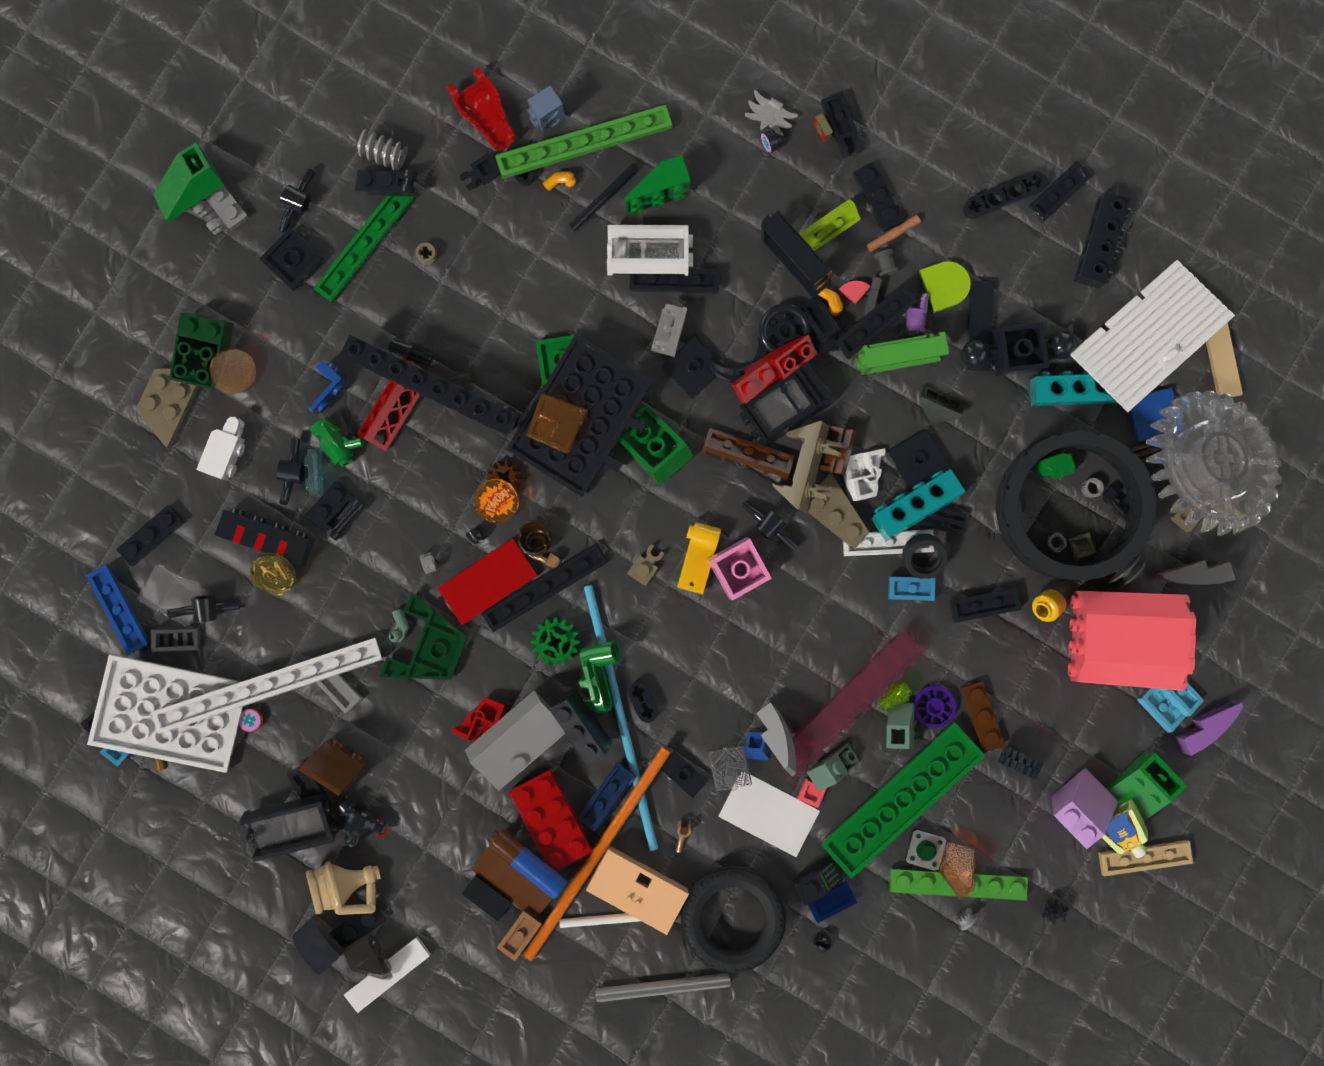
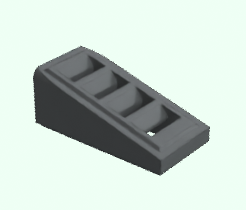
(155, 639)

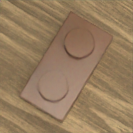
(519, 935)

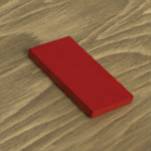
(487, 581)

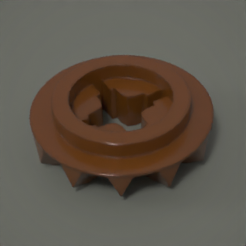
(504, 466)

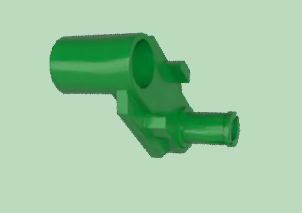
(595, 680)

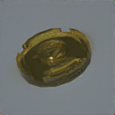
(272, 573)

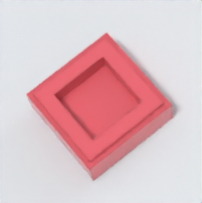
(810, 794)

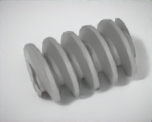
(381, 151)

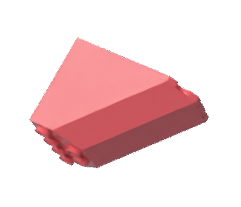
(1132, 639)

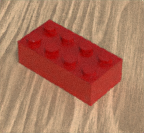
(551, 820)

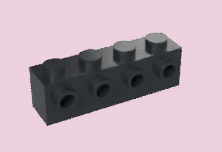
(1102, 240)

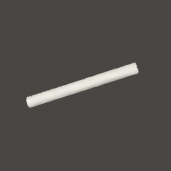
(597, 920)

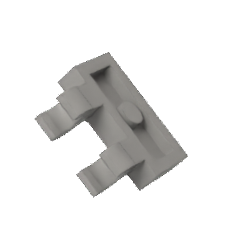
(229, 211)

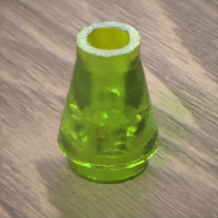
(896, 695)

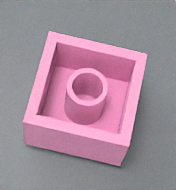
(739, 568)

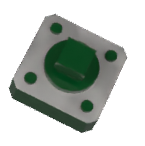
(925, 849)

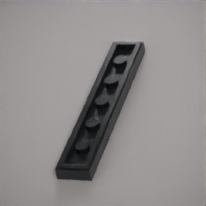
(544, 587)

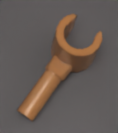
(552, 560)
(682, 832)

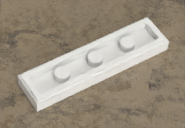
(875, 544)
(402, 963)

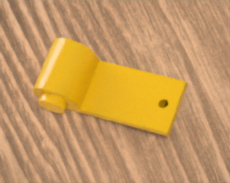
(696, 566)

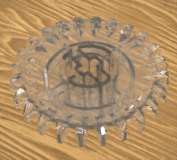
(1216, 461)

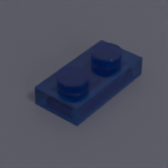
(835, 901)

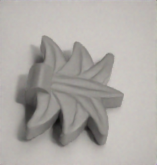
(770, 114)

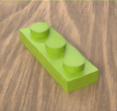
(831, 225)

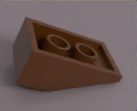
(334, 766)

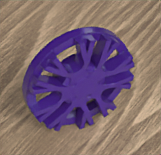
(934, 706)

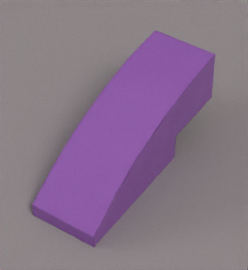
(1208, 728)

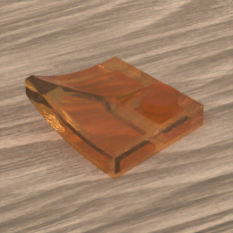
(556, 422)

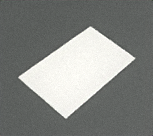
(770, 815)

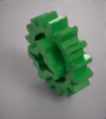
(560, 655)

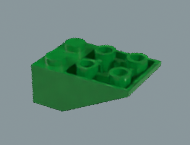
(187, 182)
(663, 183)
(1148, 784)

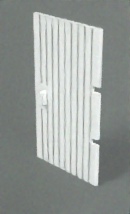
(1152, 335)

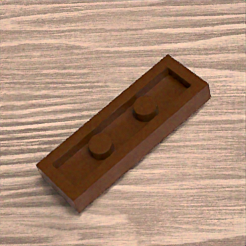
(982, 716)

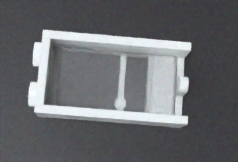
(649, 249)

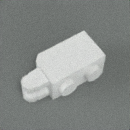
(223, 450)

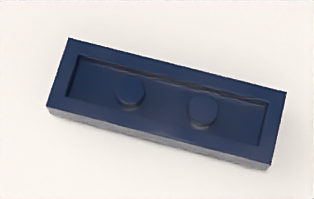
(607, 797)

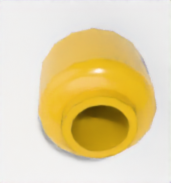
(1049, 605)

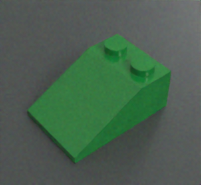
(657, 448)

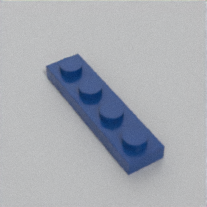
(118, 609)

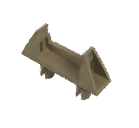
(804, 478)

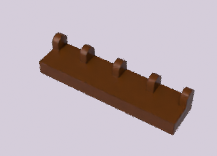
(748, 453)

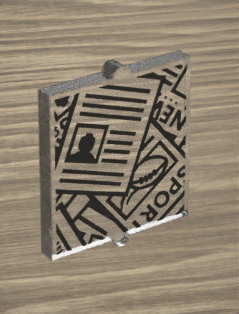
(730, 768)

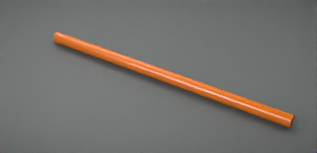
(597, 853)

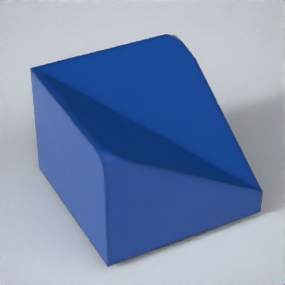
(756, 747)

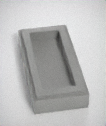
(341, 692)

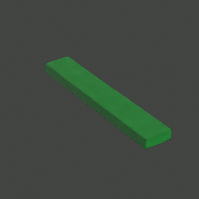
(362, 246)

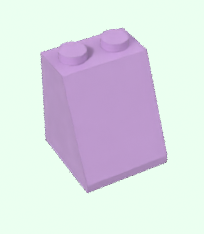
(1084, 808)

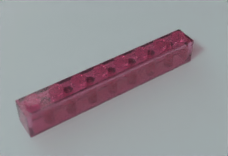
(853, 699)

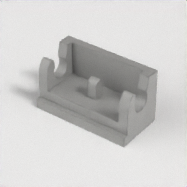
(669, 330)

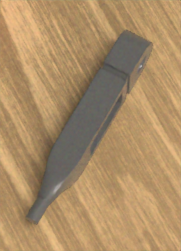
(873, 294)

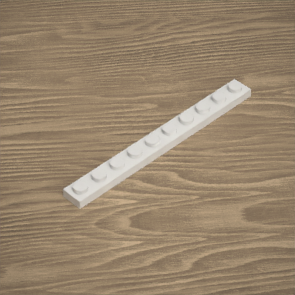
(266, 686)

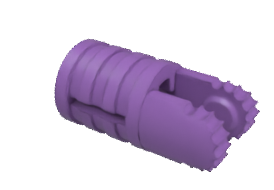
(917, 317)

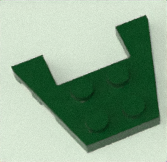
(436, 650)

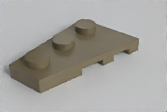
(838, 514)

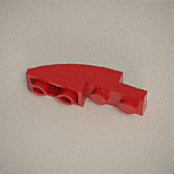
(773, 366)

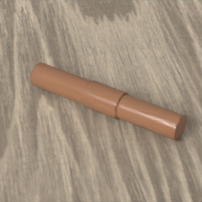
(893, 233)

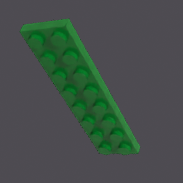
(902, 799)

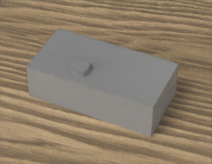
(515, 741)

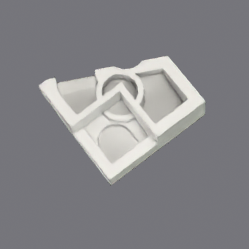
(863, 475)

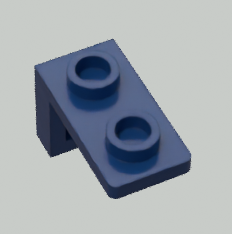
(334, 388)

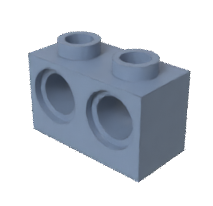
(545, 110)

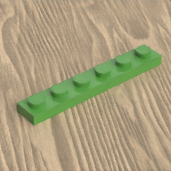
(932, 883)

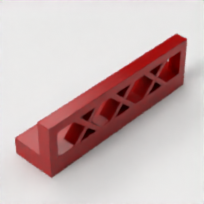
(381, 410)

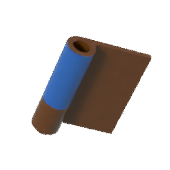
(518, 873)

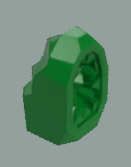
(1056, 466)

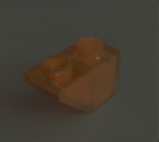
(958, 868)

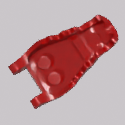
(483, 109)

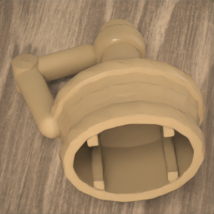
(333, 886)

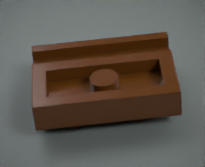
(836, 464)

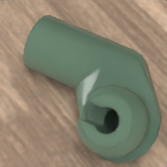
(401, 627)

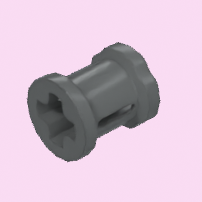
(886, 263)

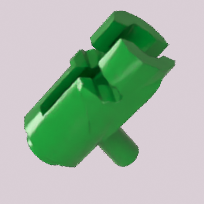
(334, 444)

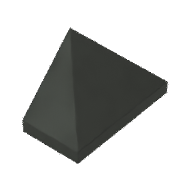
(940, 406)

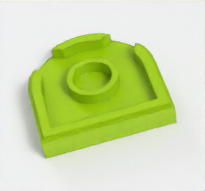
(946, 284)

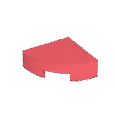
(854, 290)

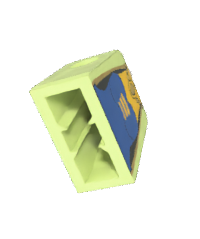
(1127, 830)

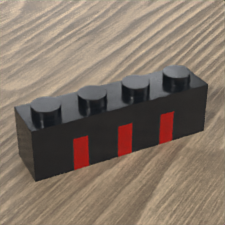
(264, 537)

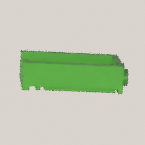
(901, 353)

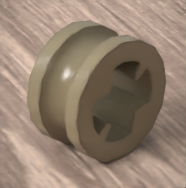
(431, 259)

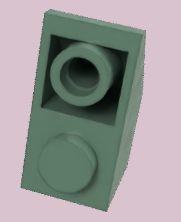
(901, 727)
(833, 767)

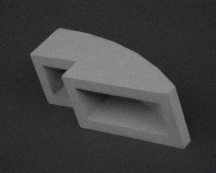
(1198, 574)
(778, 737)

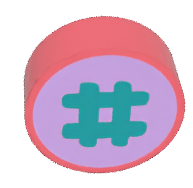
(250, 720)

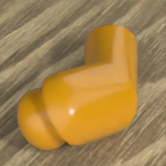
(560, 177)
(833, 300)

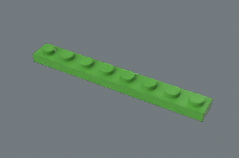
(583, 141)

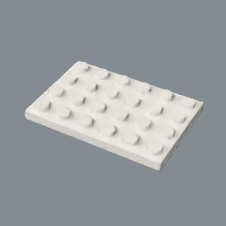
(139, 687)

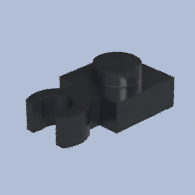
(484, 170)

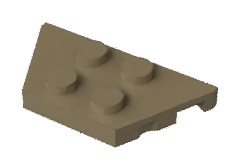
(165, 405)

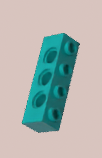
(1042, 394)
(950, 491)

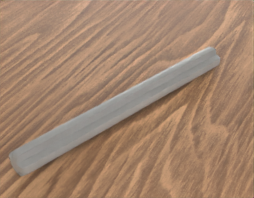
(663, 987)

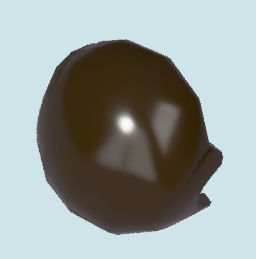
(535, 538)

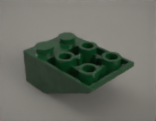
(196, 345)

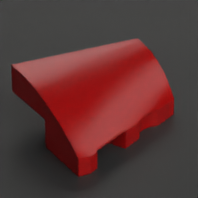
(481, 719)

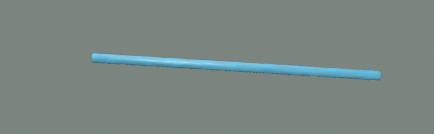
(621, 719)

